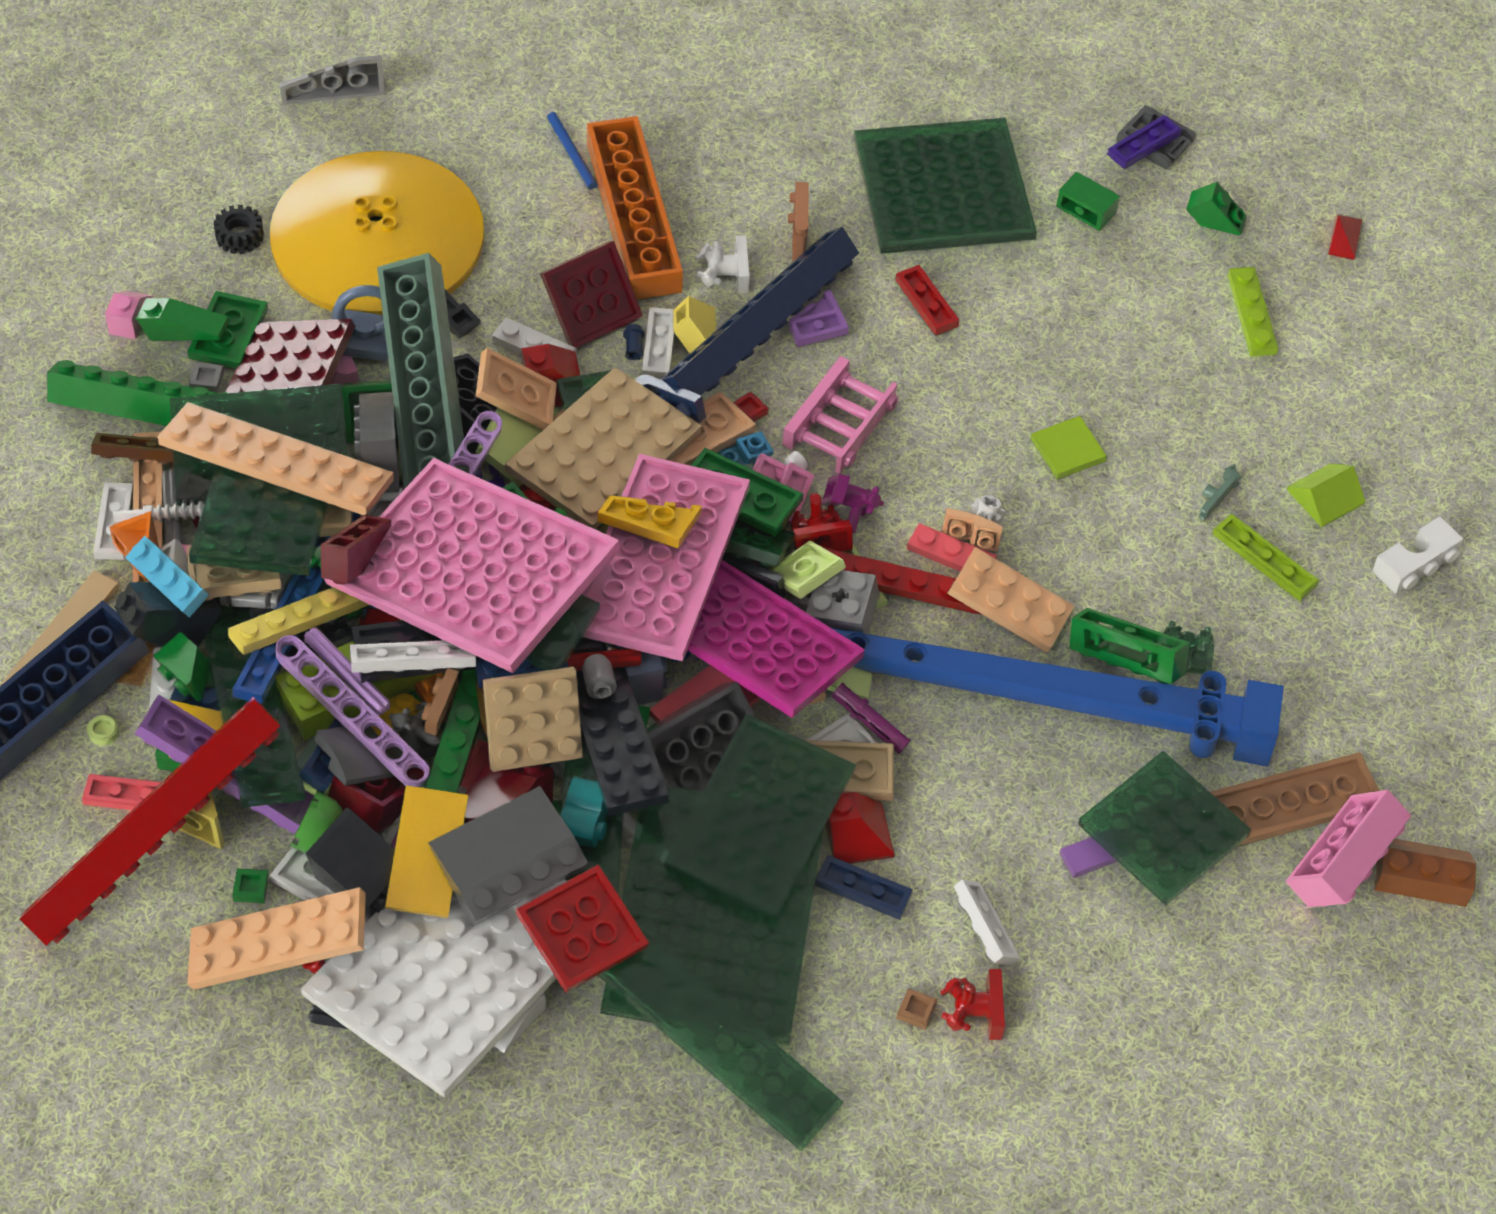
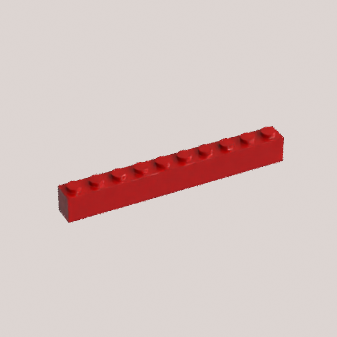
(149, 821)

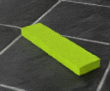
(1265, 557)

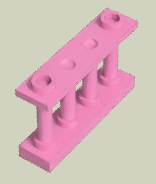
(826, 394)

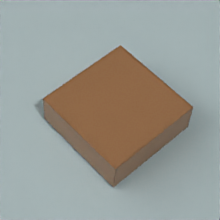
(916, 1009)

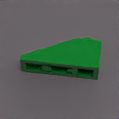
(177, 321)

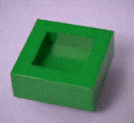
(250, 885)

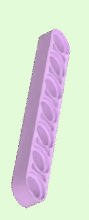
(478, 435)
(356, 725)

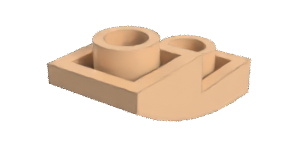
(973, 528)

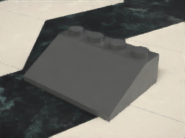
(697, 735)
(507, 855)

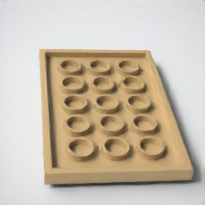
(597, 443)

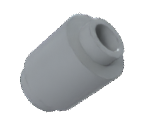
(598, 676)

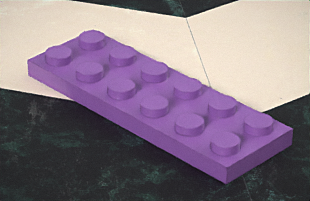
(181, 734)

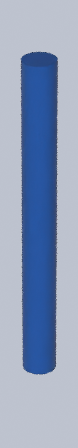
(572, 150)

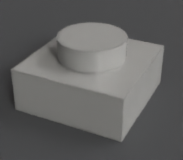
(207, 376)

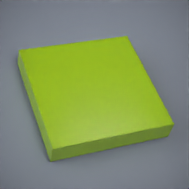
(1068, 447)

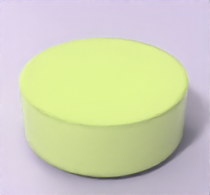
(102, 730)

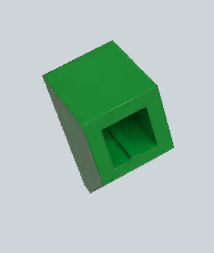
(1216, 210)
(185, 665)

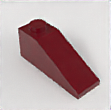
(352, 548)

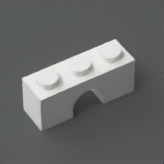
(1403, 568)

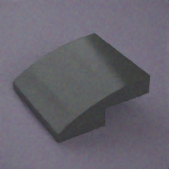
(350, 758)

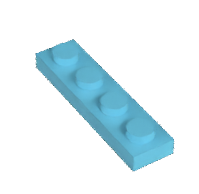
(167, 576)

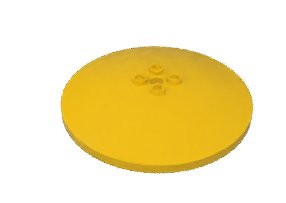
(330, 244)

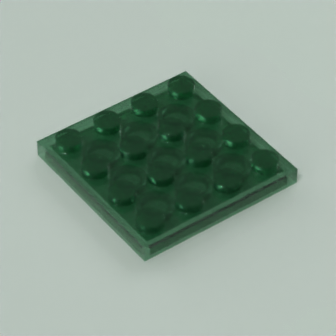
(1164, 827)

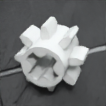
(988, 508)

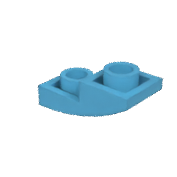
(748, 449)

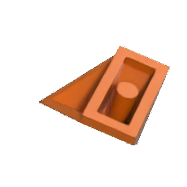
(131, 531)

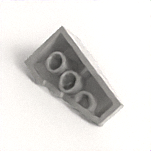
(340, 81)

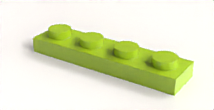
(1252, 311)

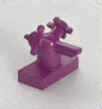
(861, 500)

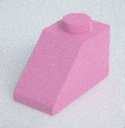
(123, 312)

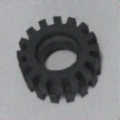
(241, 240)

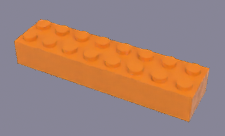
(634, 207)

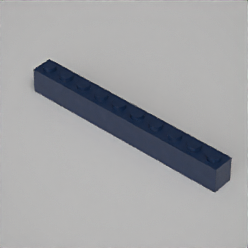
(764, 313)

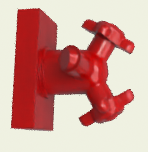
(822, 527)
(977, 1004)

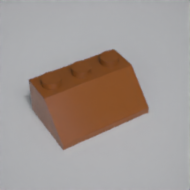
(1426, 872)

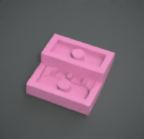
(786, 474)

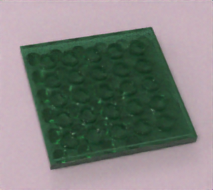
(944, 185)

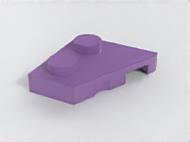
(818, 322)

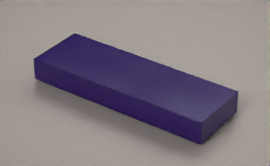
(1144, 142)

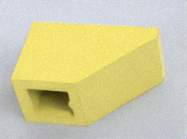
(693, 322)

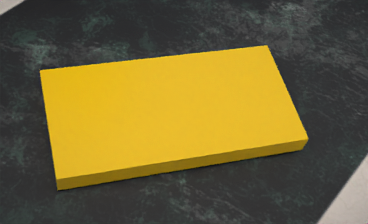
(416, 877)

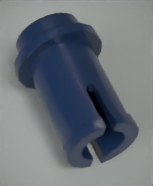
(633, 336)

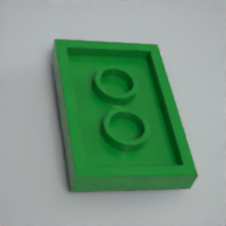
(244, 317)

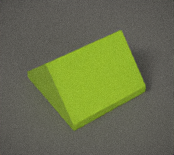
(1329, 492)

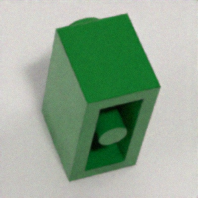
(1087, 201)

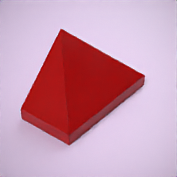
(1345, 236)

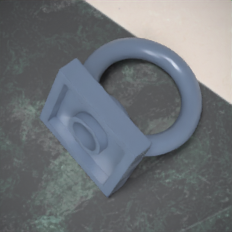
(369, 336)

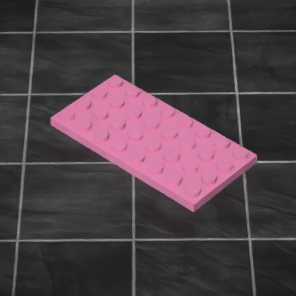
(657, 591)

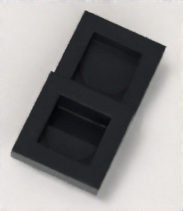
(460, 317)

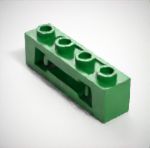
(1127, 646)

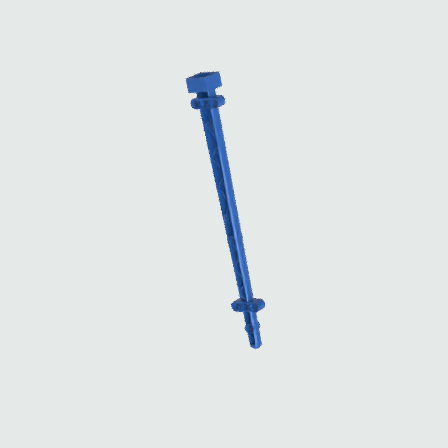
(1245, 720)

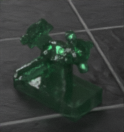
(1200, 647)

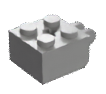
(843, 601)

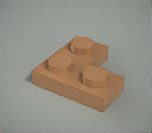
(439, 709)

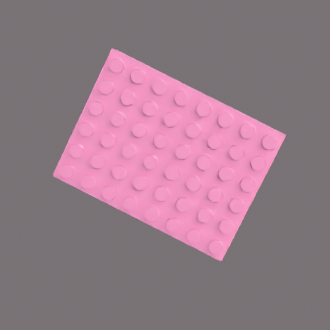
(479, 564)

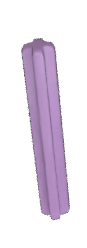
(342, 667)

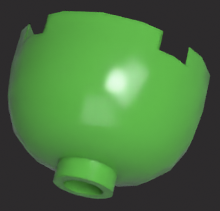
(316, 821)

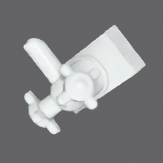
(725, 265)

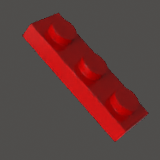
(927, 300)

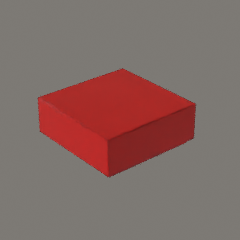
(752, 406)

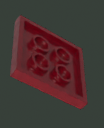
(591, 294)

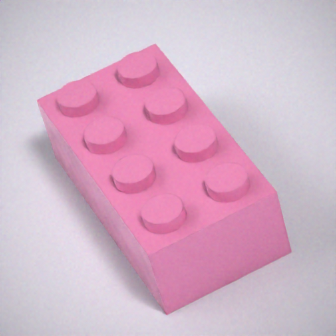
(1348, 849)

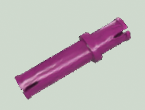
(869, 717)

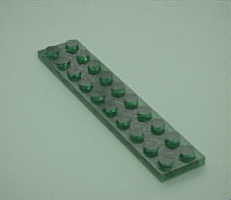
(274, 771)
(724, 1042)

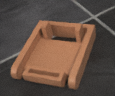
(799, 218)

